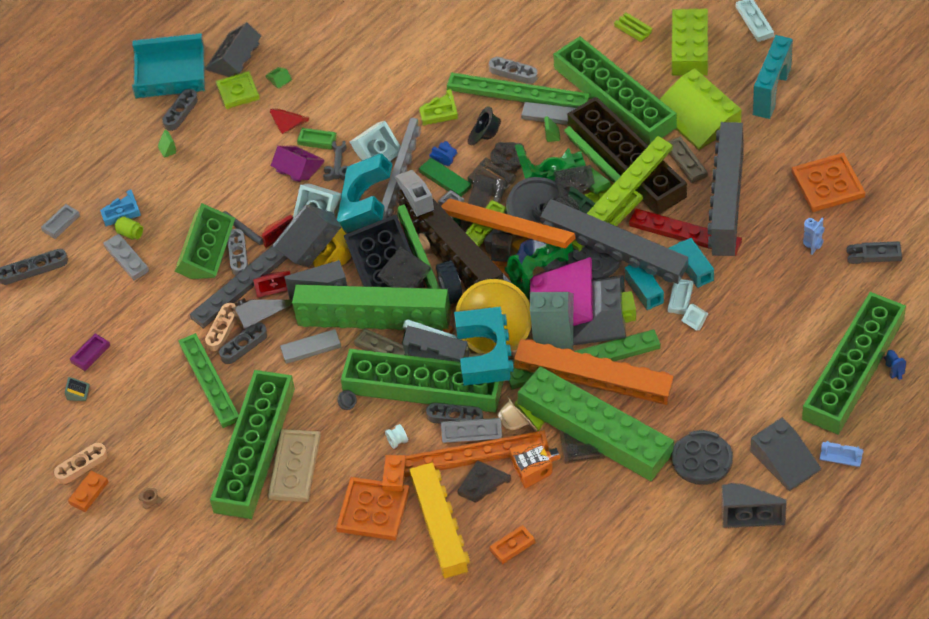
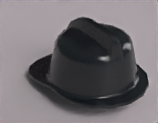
(485, 127)

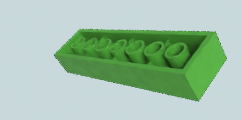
(616, 89)
(370, 307)
(853, 363)
(415, 380)
(596, 423)
(252, 444)

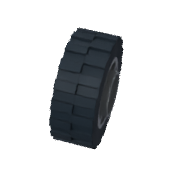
(449, 279)

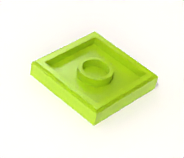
(237, 90)

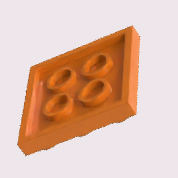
(828, 182)
(371, 510)

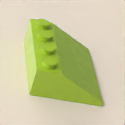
(699, 108)

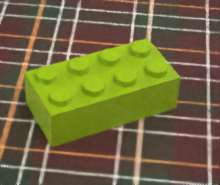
(689, 41)

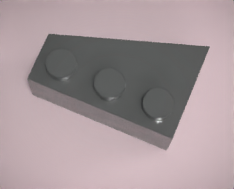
(433, 345)

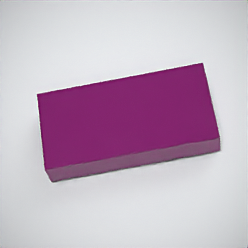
(90, 352)

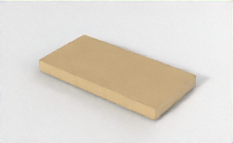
(294, 465)

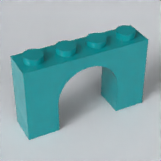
(775, 67)
(359, 177)
(649, 290)
(495, 364)

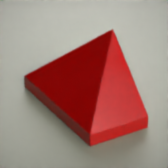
(287, 120)
(274, 230)
(271, 283)

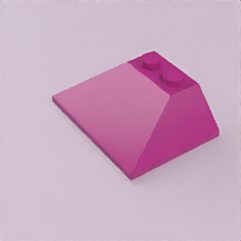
(571, 278)

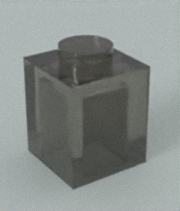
(501, 247)

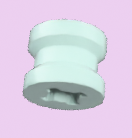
(396, 436)

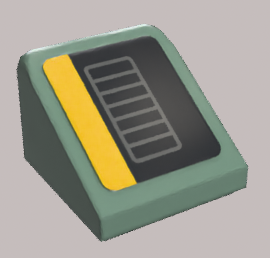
(76, 390)

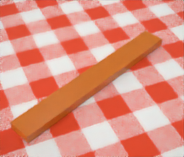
(508, 223)
(470, 453)

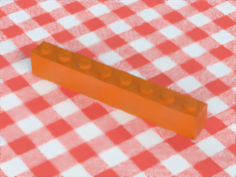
(595, 371)

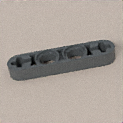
(31, 263)

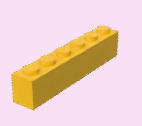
(439, 521)

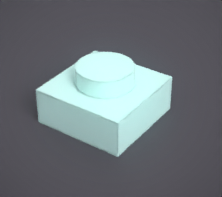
(695, 317)

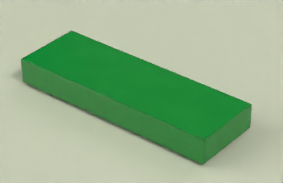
(444, 177)

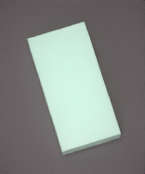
(680, 297)

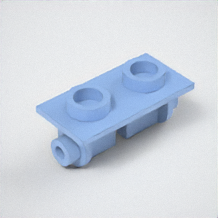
(813, 234)
(841, 454)

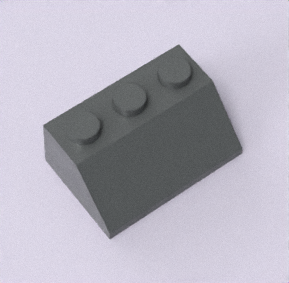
(234, 51)
(307, 235)

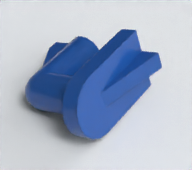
(444, 153)
(896, 364)

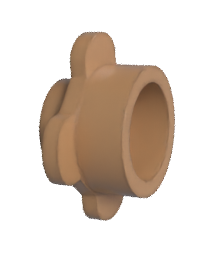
(149, 493)

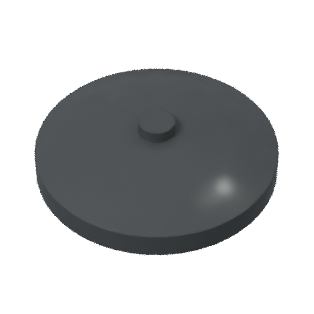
(529, 198)

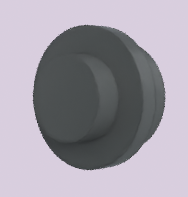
(346, 400)

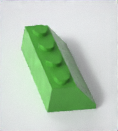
(205, 243)

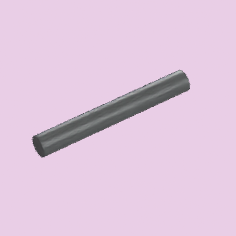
(248, 232)

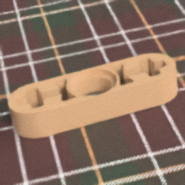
(222, 335)
(78, 471)

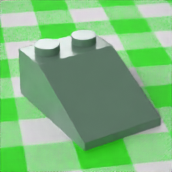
(552, 318)

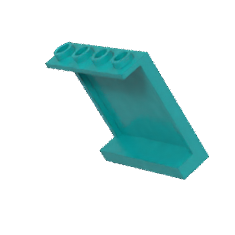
(168, 65)

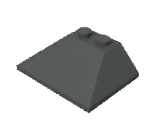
(607, 313)

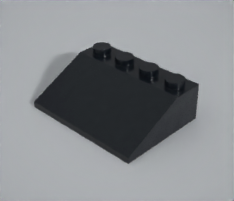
(374, 247)

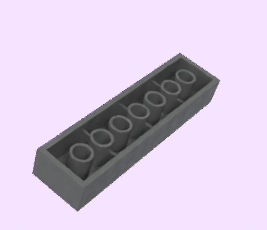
(726, 189)

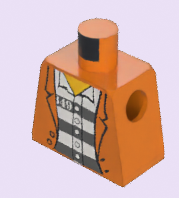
(532, 462)

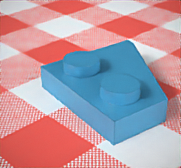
(119, 208)

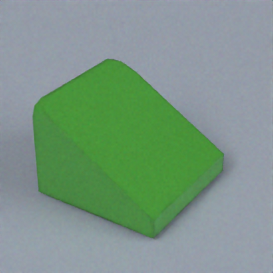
(279, 77)
(551, 130)
(166, 144)

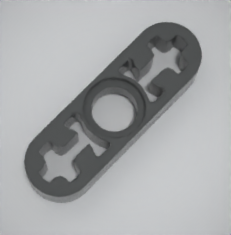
(181, 102)
(247, 335)
(449, 408)

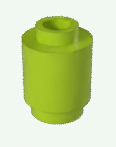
(128, 228)

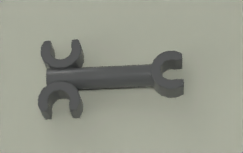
(338, 171)

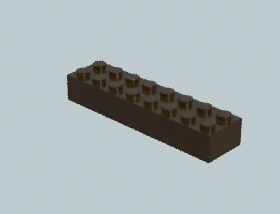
(620, 148)
(453, 244)

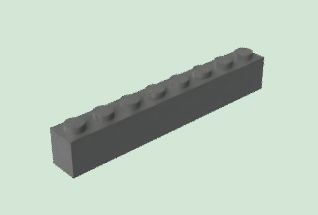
(616, 242)

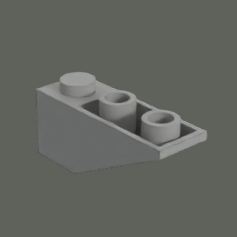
(415, 192)

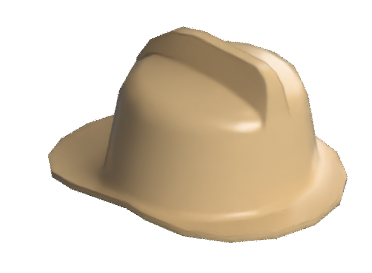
(513, 418)

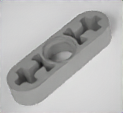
(501, 67)
(241, 245)

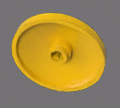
(513, 303)

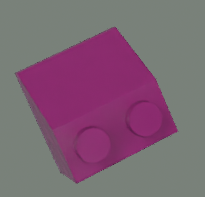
(296, 162)

